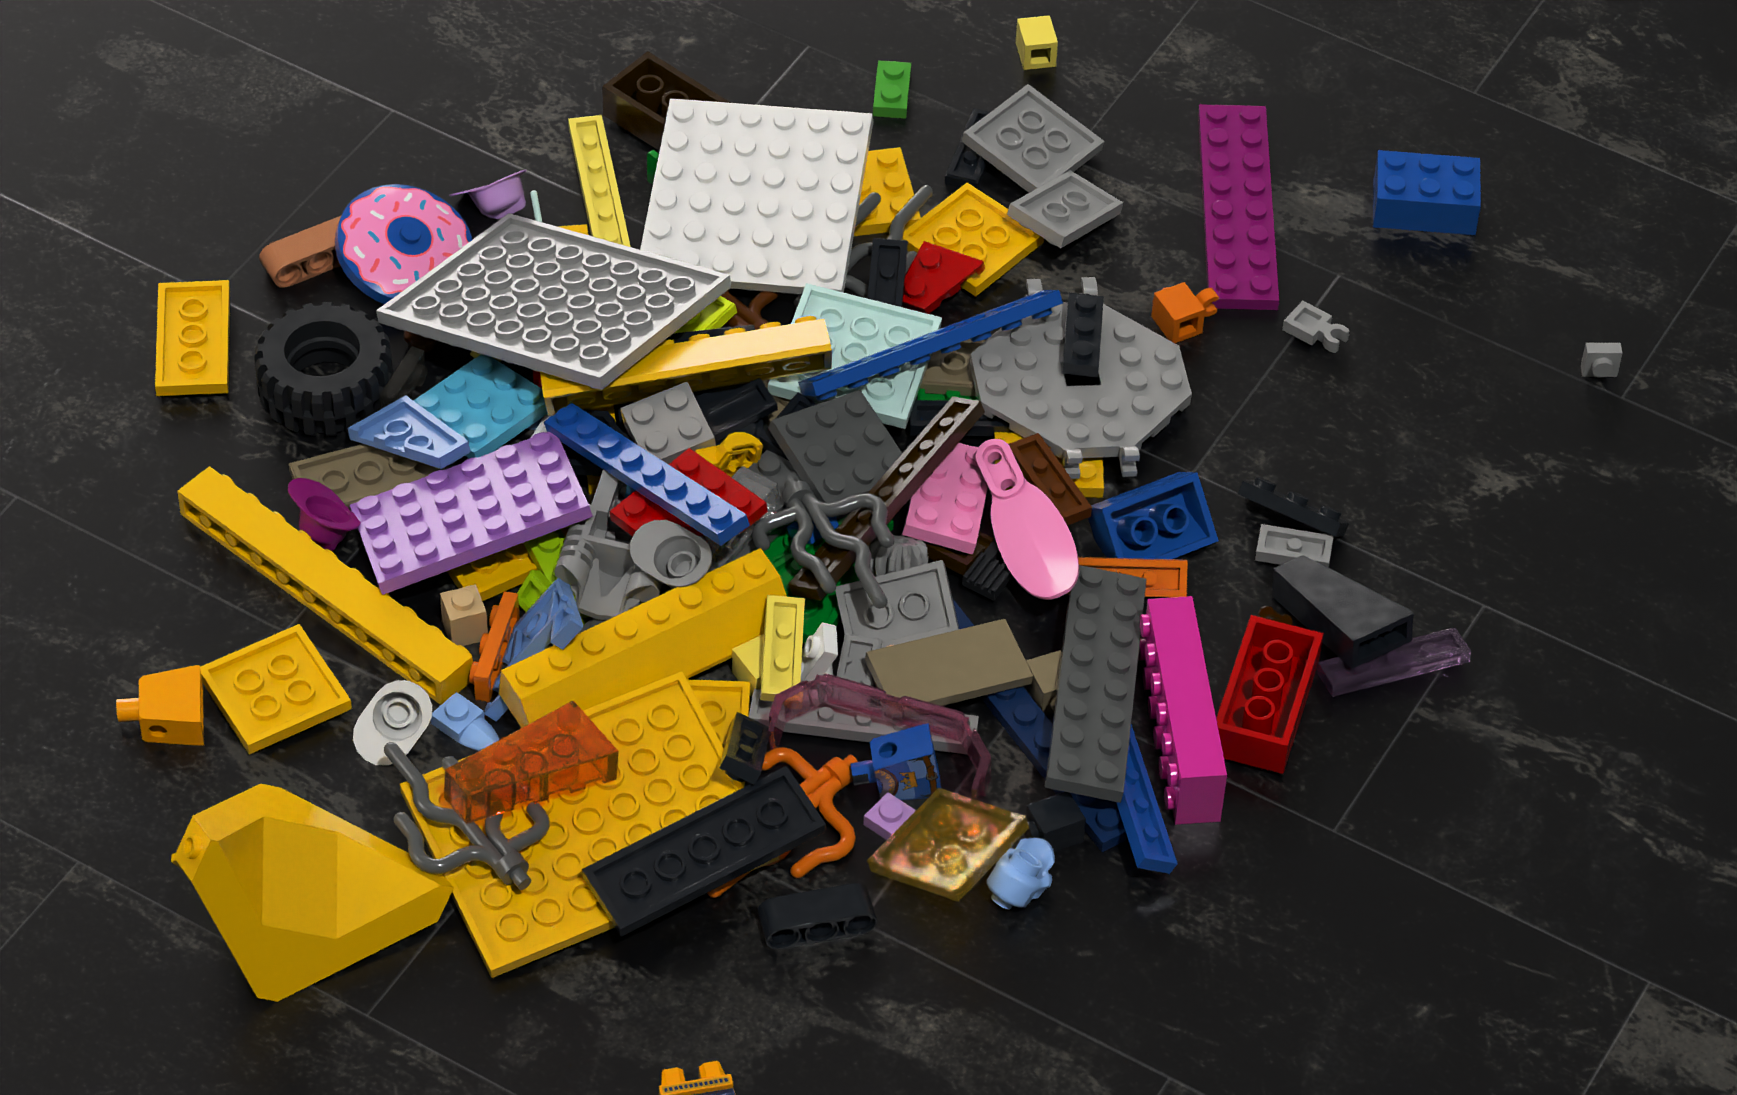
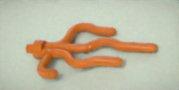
(820, 789)

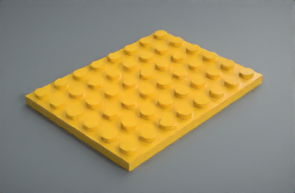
(663, 774)

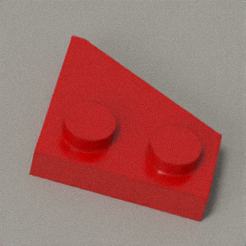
(936, 276)

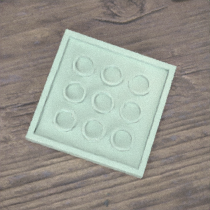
(857, 330)

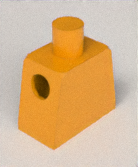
(168, 707)

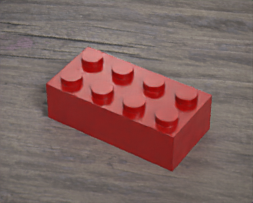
(1267, 693)

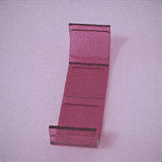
(878, 704)

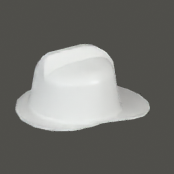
(394, 715)

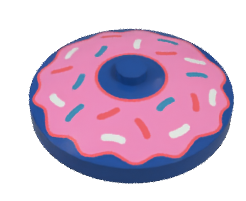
(396, 237)

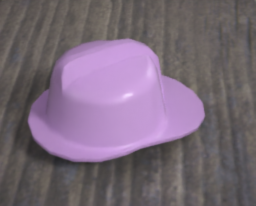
(499, 197)

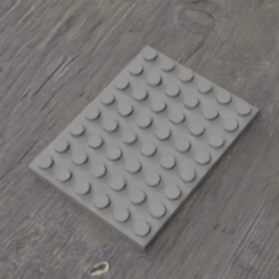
(554, 300)

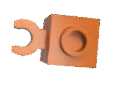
(1181, 312)

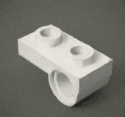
(819, 652)

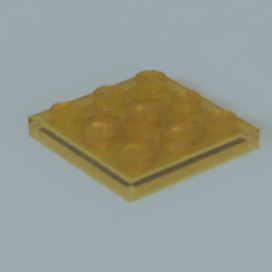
(948, 844)

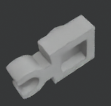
(1314, 324)

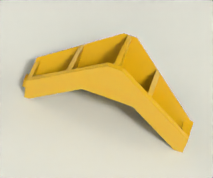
(301, 888)

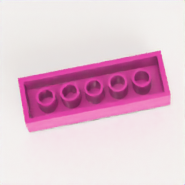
(1183, 711)

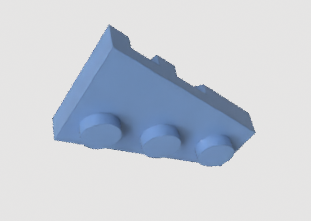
(411, 433)

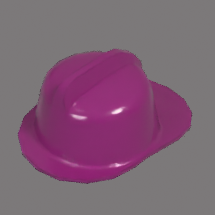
(321, 512)

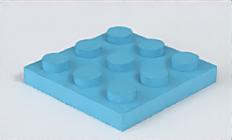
(485, 404)

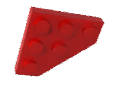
(639, 510)

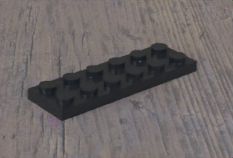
(703, 851)

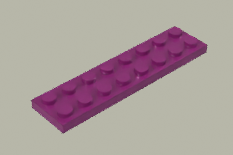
(1238, 206)

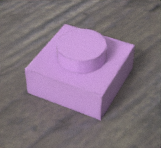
(887, 815)

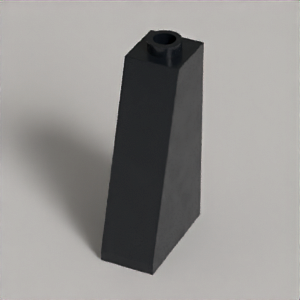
(1353, 618)

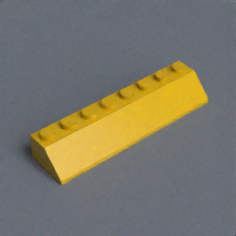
(705, 364)
(669, 634)

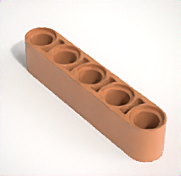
(302, 254)

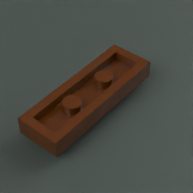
(1045, 472)

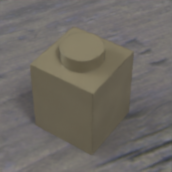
(1045, 680)

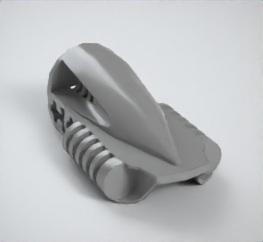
(599, 559)

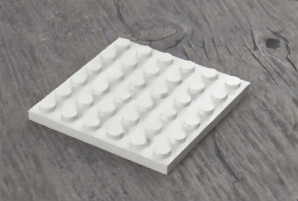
(759, 192)

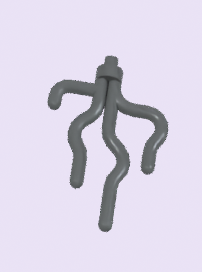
(896, 233)
(804, 509)
(496, 850)

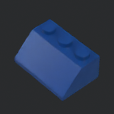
(1155, 520)

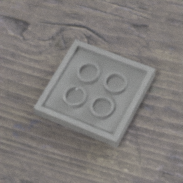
(1032, 139)

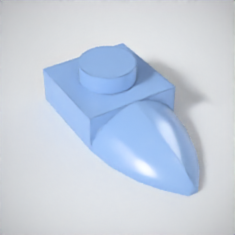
(464, 723)

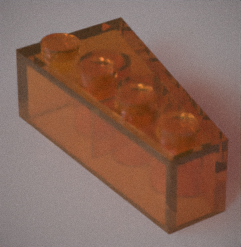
(530, 764)

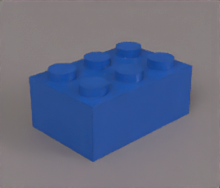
(1426, 192)

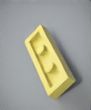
(782, 645)

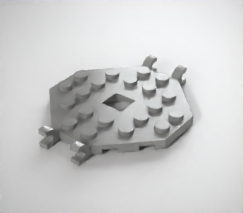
(1137, 393)

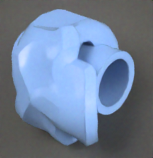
(1022, 873)

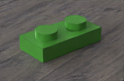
(892, 89)

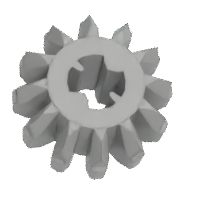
(904, 554)

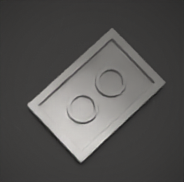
(1064, 209)
(916, 606)

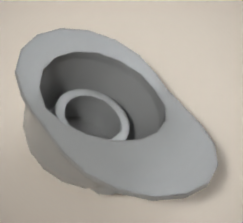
(670, 553)

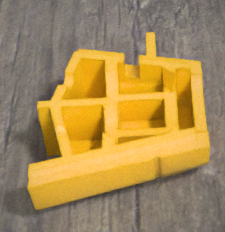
(733, 452)

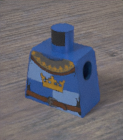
(901, 764)

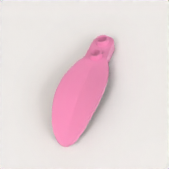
(1027, 526)

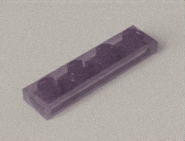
(1412, 659)

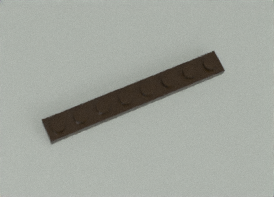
(894, 488)

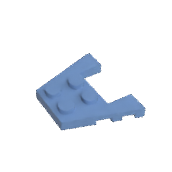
(549, 620)

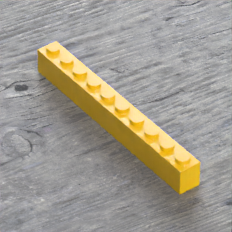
(325, 584)

